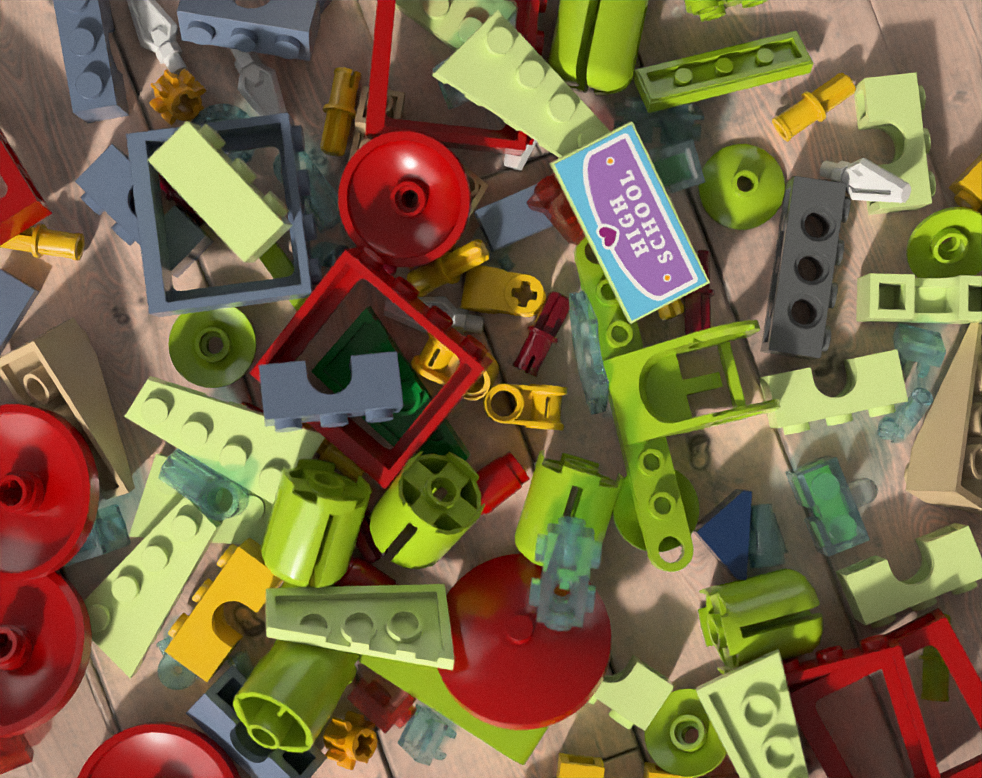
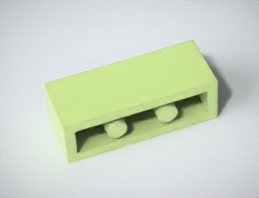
(221, 190)

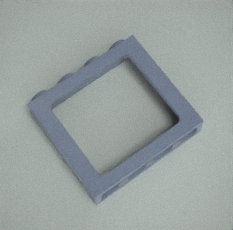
(239, 135)

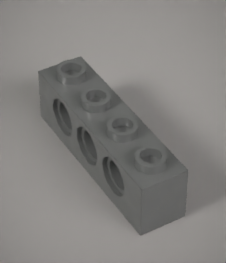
(830, 206)

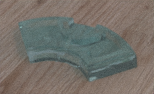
(587, 352)

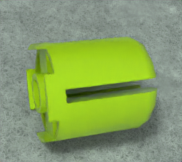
(597, 43)
(550, 493)
(413, 500)
(314, 524)
(760, 616)

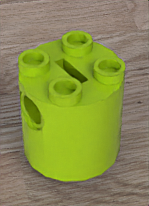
(293, 694)

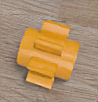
(177, 96)
(350, 740)

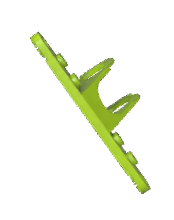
(652, 404)

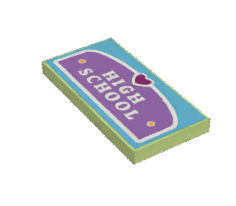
(629, 222)

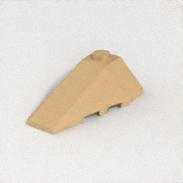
(65, 376)
(948, 448)

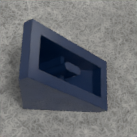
(727, 532)

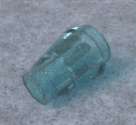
(765, 538)

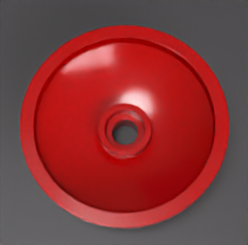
(375, 194)

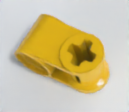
(494, 289)
(446, 364)
(529, 405)

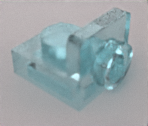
(106, 535)

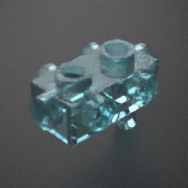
(567, 557)

